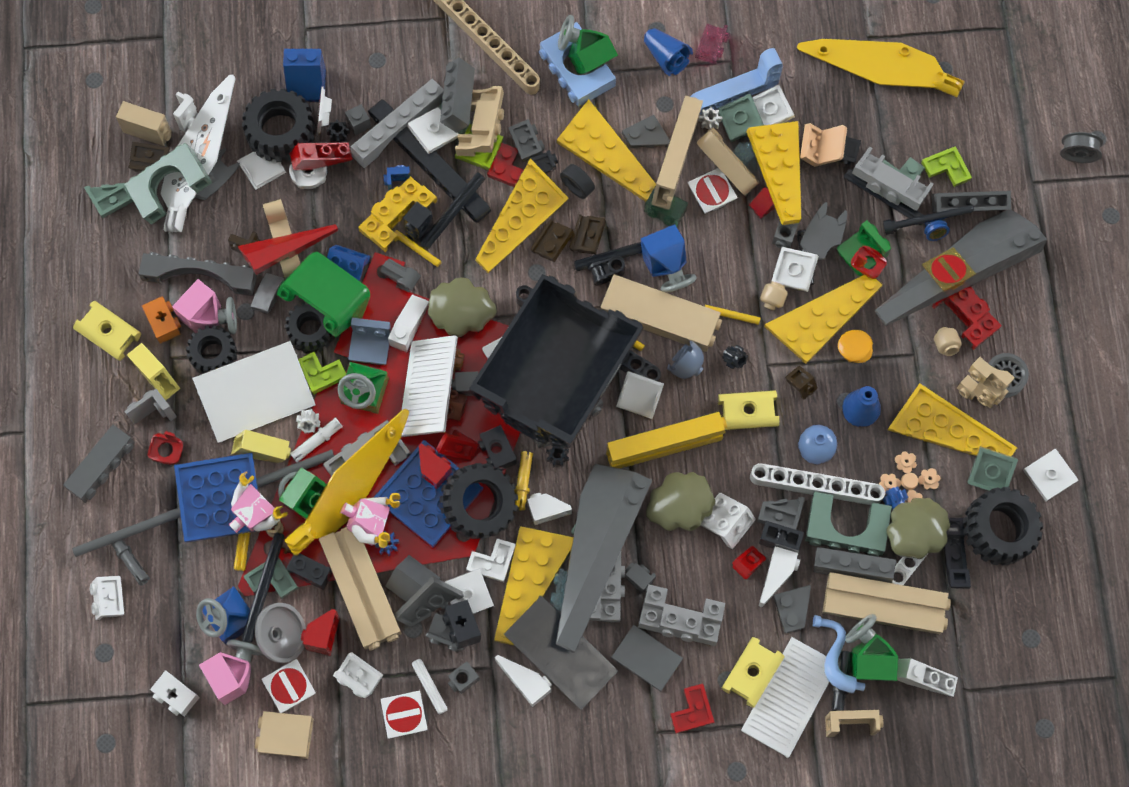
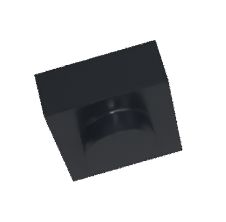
(851, 150)
(546, 161)

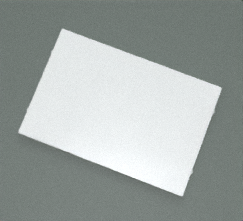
(254, 391)

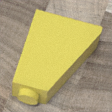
(153, 371)
(262, 446)

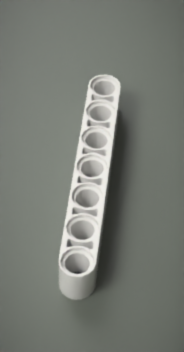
(825, 480)

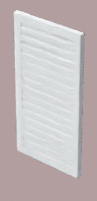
(429, 385)
(788, 699)

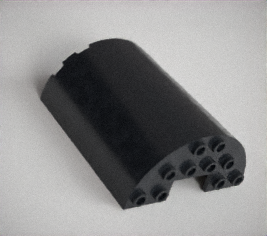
(554, 363)

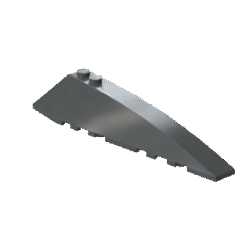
(986, 249)
(602, 525)

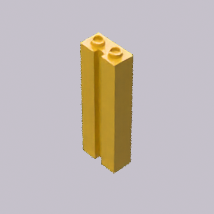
(666, 440)

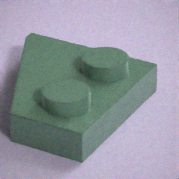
(109, 198)

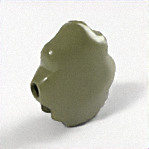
(460, 307)
(681, 502)
(918, 528)

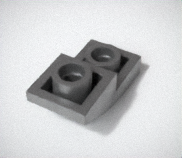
(266, 293)

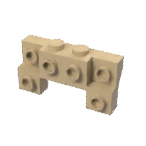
(485, 124)
(992, 383)

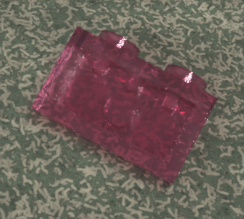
(711, 43)

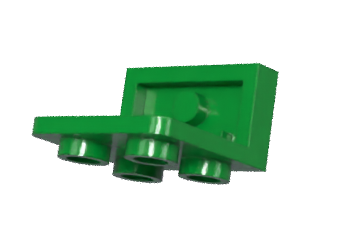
(866, 236)

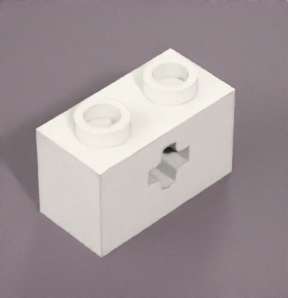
(168, 684)

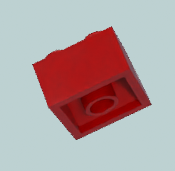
(321, 633)

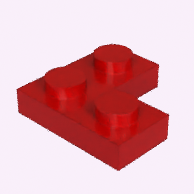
(502, 166)
(697, 714)

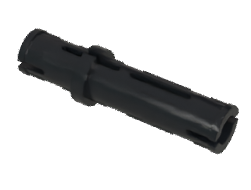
(839, 696)

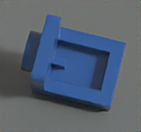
(396, 173)

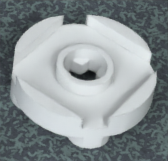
(308, 181)

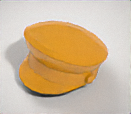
(855, 346)

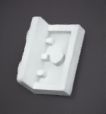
(185, 112)
(358, 676)

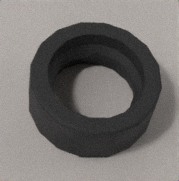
(577, 181)

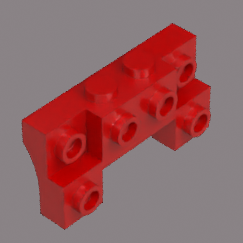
(973, 313)

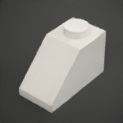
(547, 508)

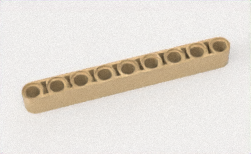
(490, 39)

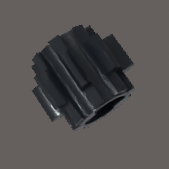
(335, 126)
(735, 356)
(559, 461)

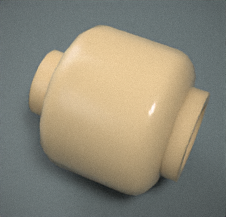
(773, 295)
(947, 341)

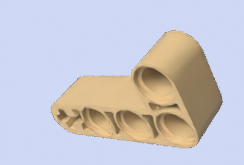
(727, 161)
(280, 227)

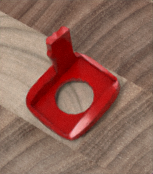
(859, 260)
(159, 439)

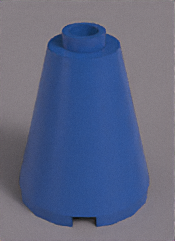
(668, 51)
(862, 407)

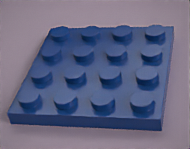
(207, 493)
(420, 500)

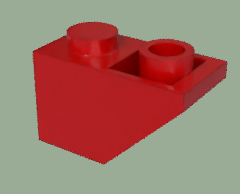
(433, 468)

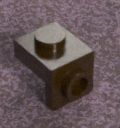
(236, 241)

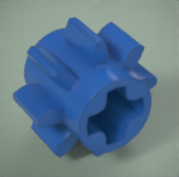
(894, 497)
(388, 549)

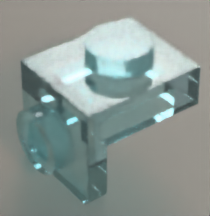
(744, 152)

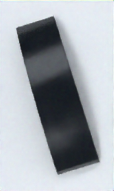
(955, 556)

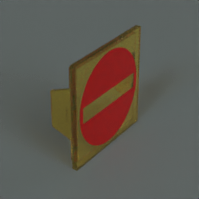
(949, 269)

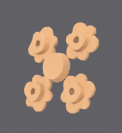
(910, 480)

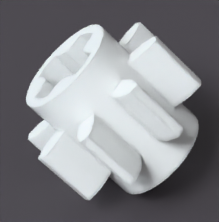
(710, 113)
(308, 421)

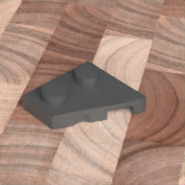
(646, 134)
(781, 512)
(793, 608)

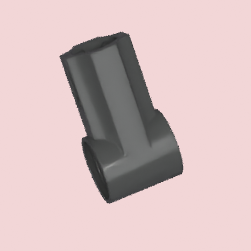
(405, 277)

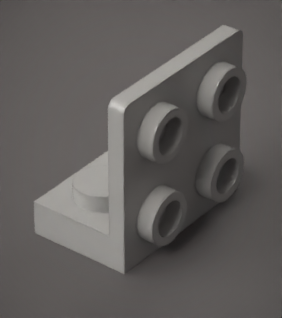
(150, 402)

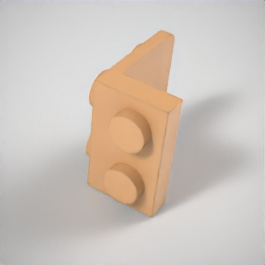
(823, 145)

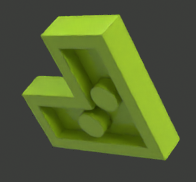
(949, 162)
(318, 376)

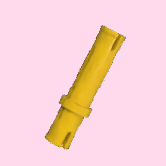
(523, 479)

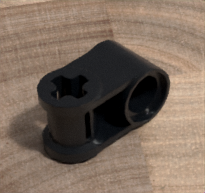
(605, 269)

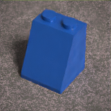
(304, 72)

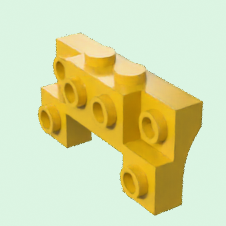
(392, 209)

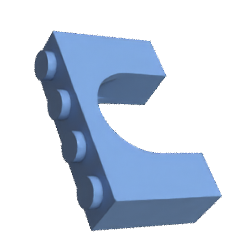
(579, 87)

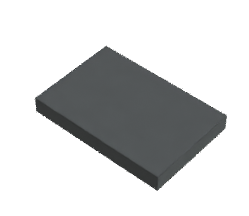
(647, 658)

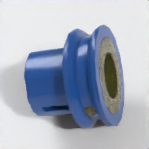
(936, 230)

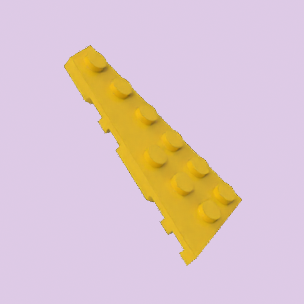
(599, 146)
(778, 157)
(526, 209)
(816, 322)
(943, 424)
(532, 570)

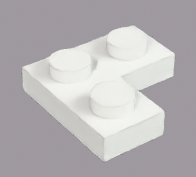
(496, 565)

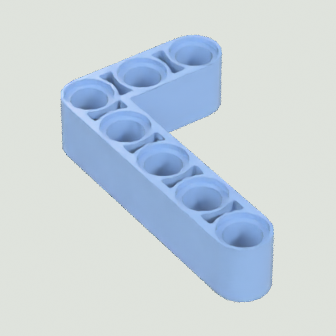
(752, 82)

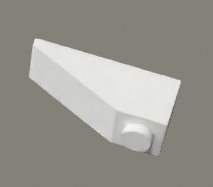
(408, 323)
(780, 569)
(528, 682)

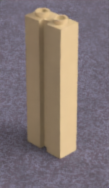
(677, 152)
(663, 312)
(360, 589)
(890, 602)

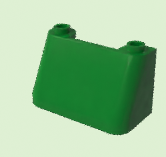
(328, 291)

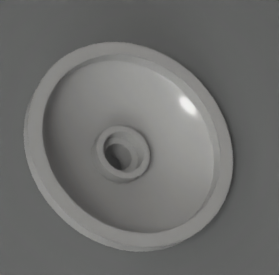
(287, 628)

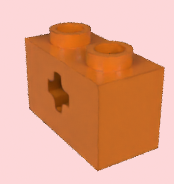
(165, 329)

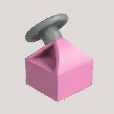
(201, 308)
(230, 674)

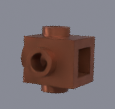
(456, 405)

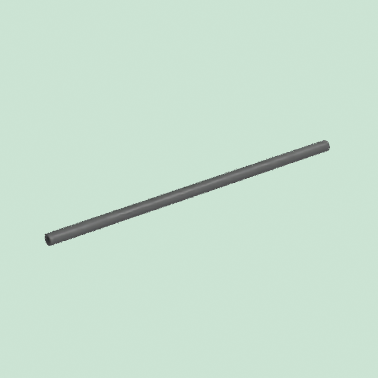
(175, 514)

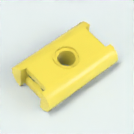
(97, 321)
(760, 402)
(753, 657)

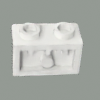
(107, 597)

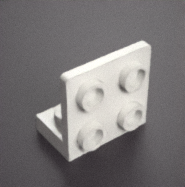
(729, 520)

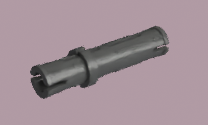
(125, 553)

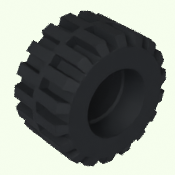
(205, 338)
(302, 341)

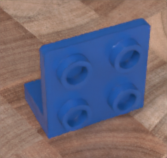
(349, 260)

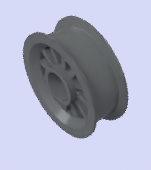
(1081, 147)
(1017, 363)

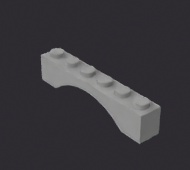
(375, 140)

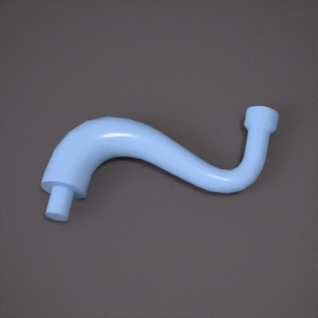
(832, 671)

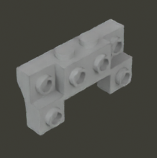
(890, 182)
(398, 455)
(609, 602)
(678, 621)

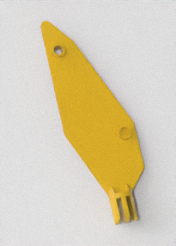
(884, 63)
(348, 485)

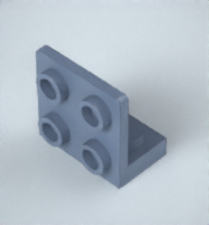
(369, 341)

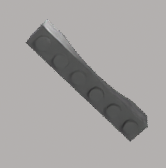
(161, 268)

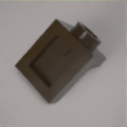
(802, 381)

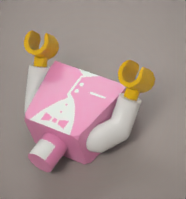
(252, 508)
(369, 517)

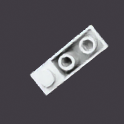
(926, 677)

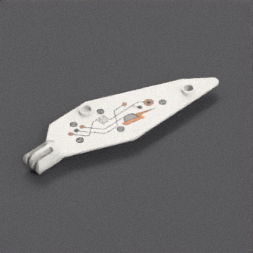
(205, 139)

